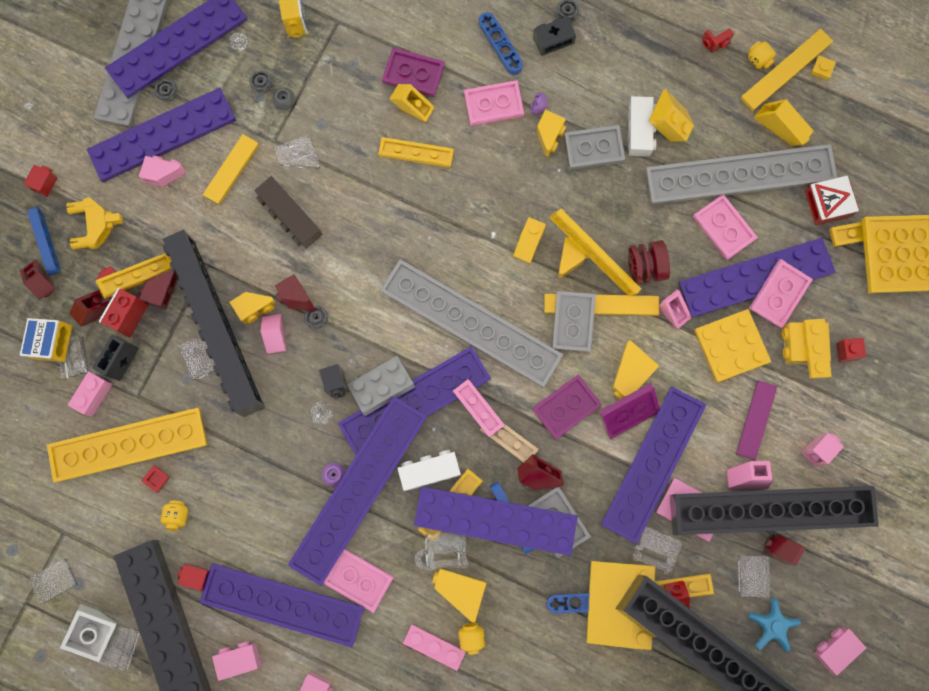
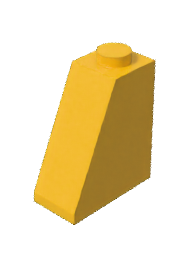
(784, 122)
(632, 371)
(461, 591)

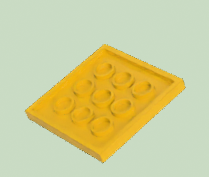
(896, 253)

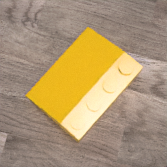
(606, 589)

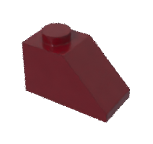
(37, 280)
(159, 290)
(293, 294)
(89, 308)
(539, 474)
(783, 549)

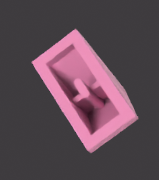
(675, 309)
(273, 333)

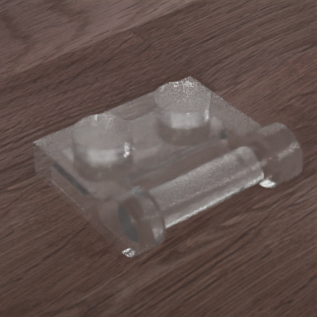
(442, 544)
(659, 544)

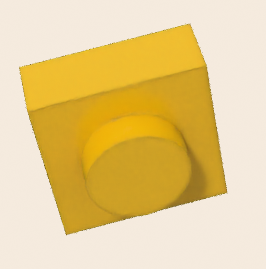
(823, 68)

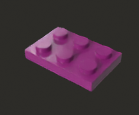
(413, 69)
(566, 407)
(630, 411)

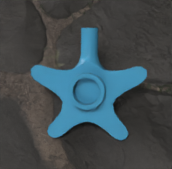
(774, 626)

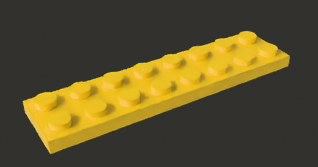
(127, 445)

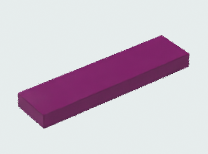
(756, 420)

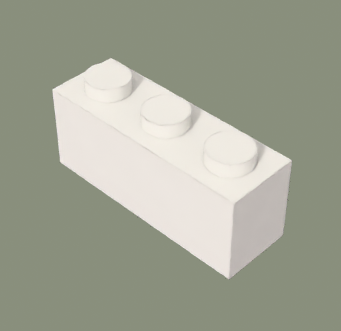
(639, 128)
(429, 470)

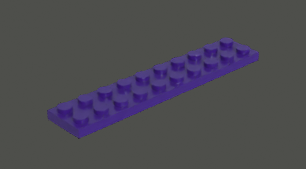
(357, 491)

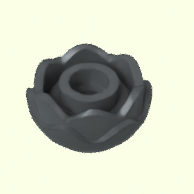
(567, 5)
(259, 76)
(163, 85)
(286, 103)
(316, 323)

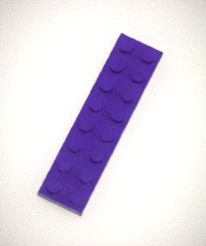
(175, 45)
(161, 134)
(745, 279)
(431, 393)
(653, 465)
(496, 520)
(282, 605)

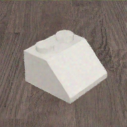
(88, 633)

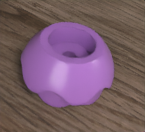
(539, 104)
(327, 473)

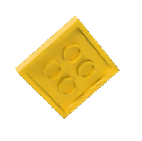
(732, 345)

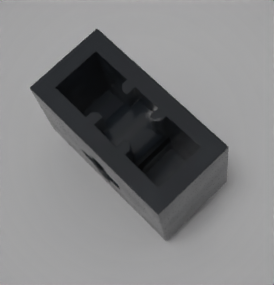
(554, 35)
(115, 357)
(334, 381)

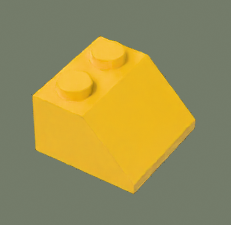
(671, 118)

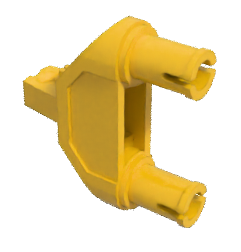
(98, 223)

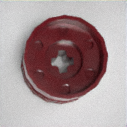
(650, 261)

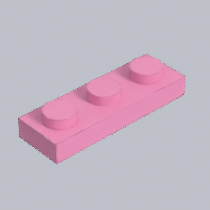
(478, 408)
(434, 647)

